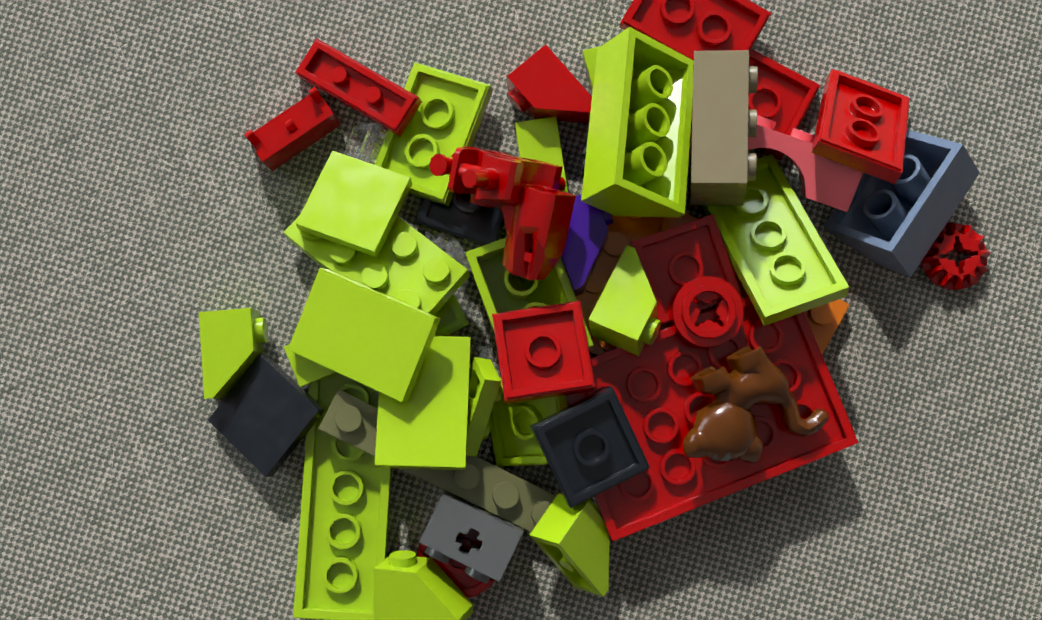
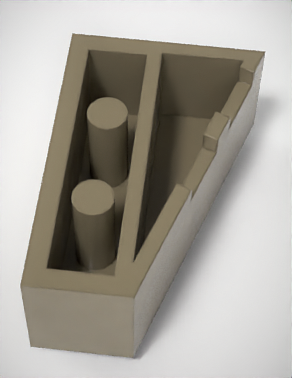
(722, 127)

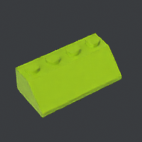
(639, 128)

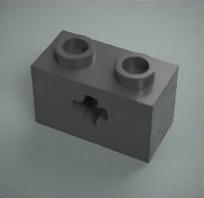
(458, 515)

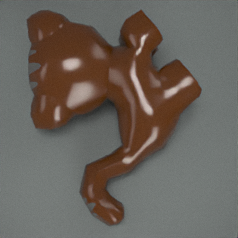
(727, 426)

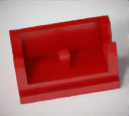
(293, 130)

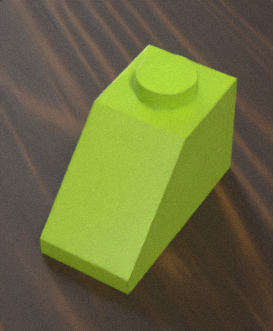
(626, 307)
(228, 347)
(576, 543)
(416, 590)

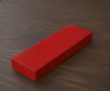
(358, 87)

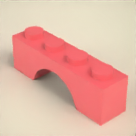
(820, 177)

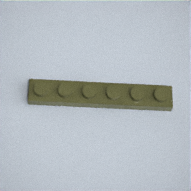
(478, 484)

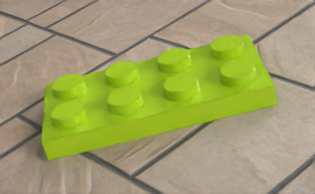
(777, 248)
(405, 269)

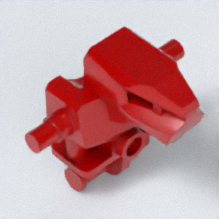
(526, 192)

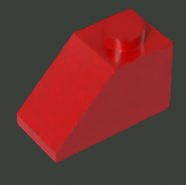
(548, 89)

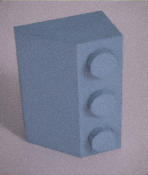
(903, 219)

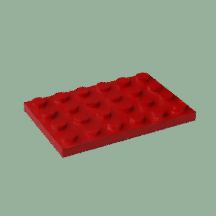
(663, 409)

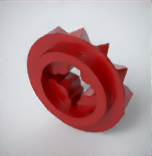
(944, 271)
(728, 310)

